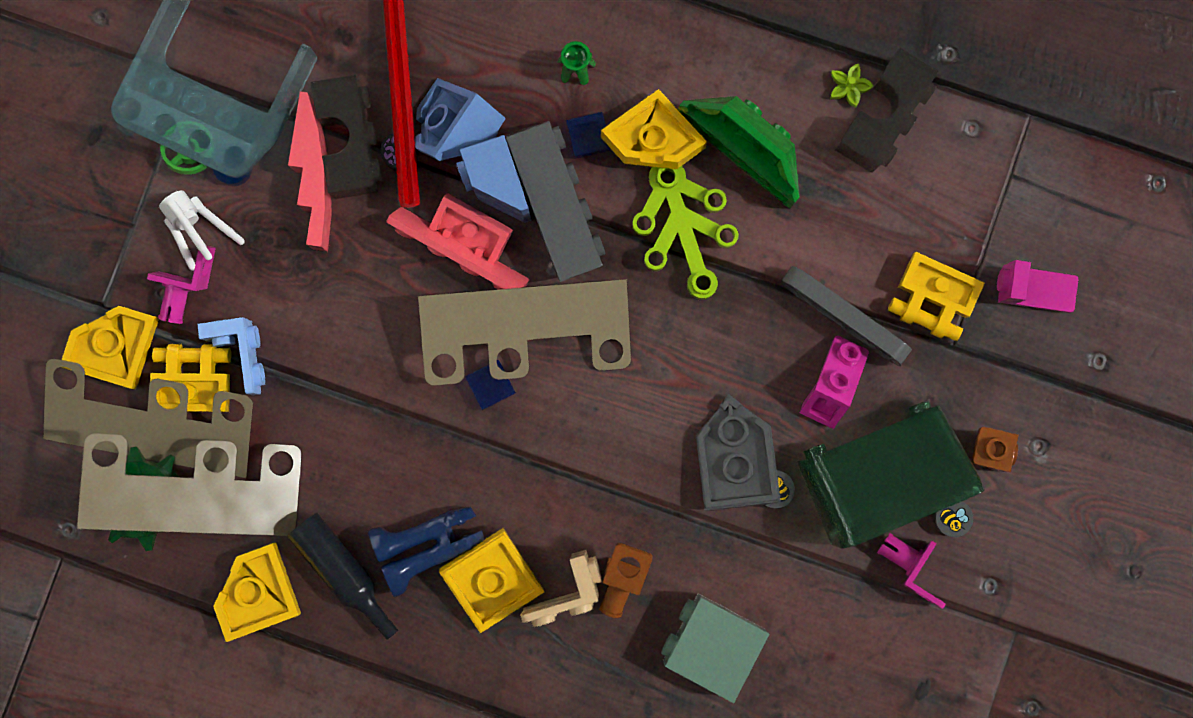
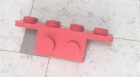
(463, 236)

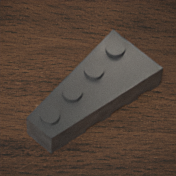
(554, 200)

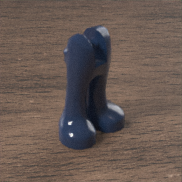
(446, 548)

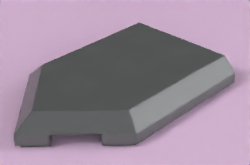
(736, 459)

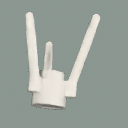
(181, 215)

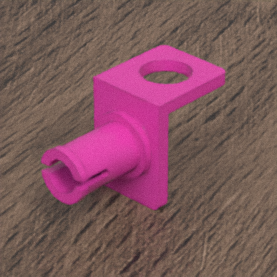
(177, 287)
(912, 562)

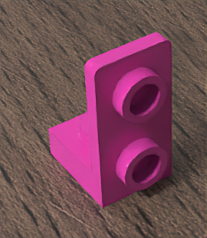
(836, 383)

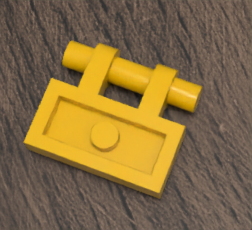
(941, 286)
(200, 386)

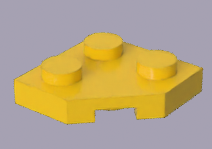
(653, 135)
(113, 346)
(255, 594)

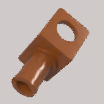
(623, 578)

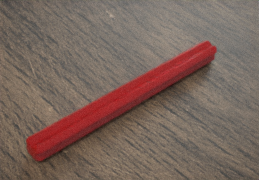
(401, 103)

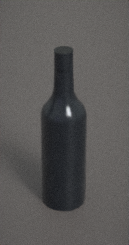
(339, 570)

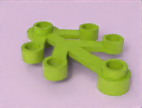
(683, 222)

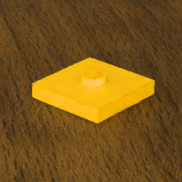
(491, 580)

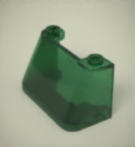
(889, 477)

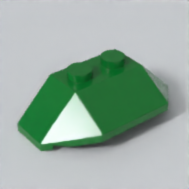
(748, 141)

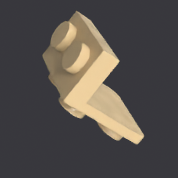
(586, 575)

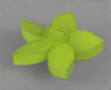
(850, 85)

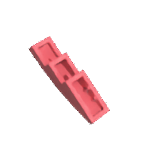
(306, 158)

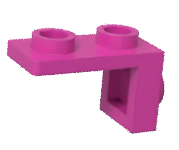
(1036, 288)

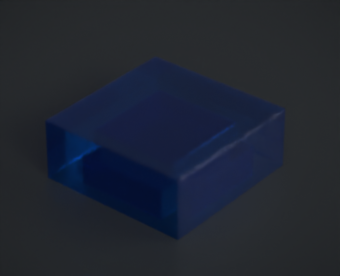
(586, 135)
(488, 389)

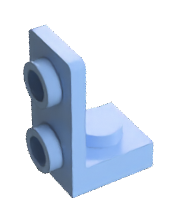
(224, 333)

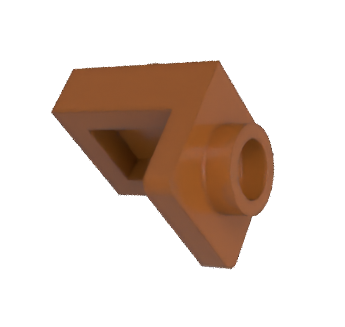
(995, 449)

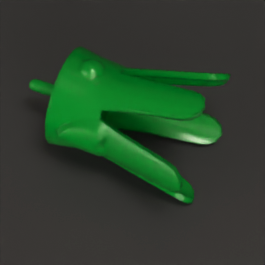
(575, 59)

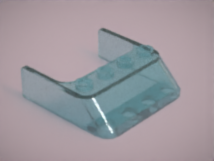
(195, 117)

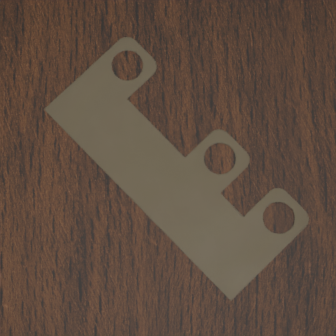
(521, 314)
(155, 431)
(191, 505)

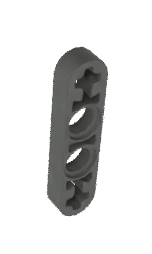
(846, 316)

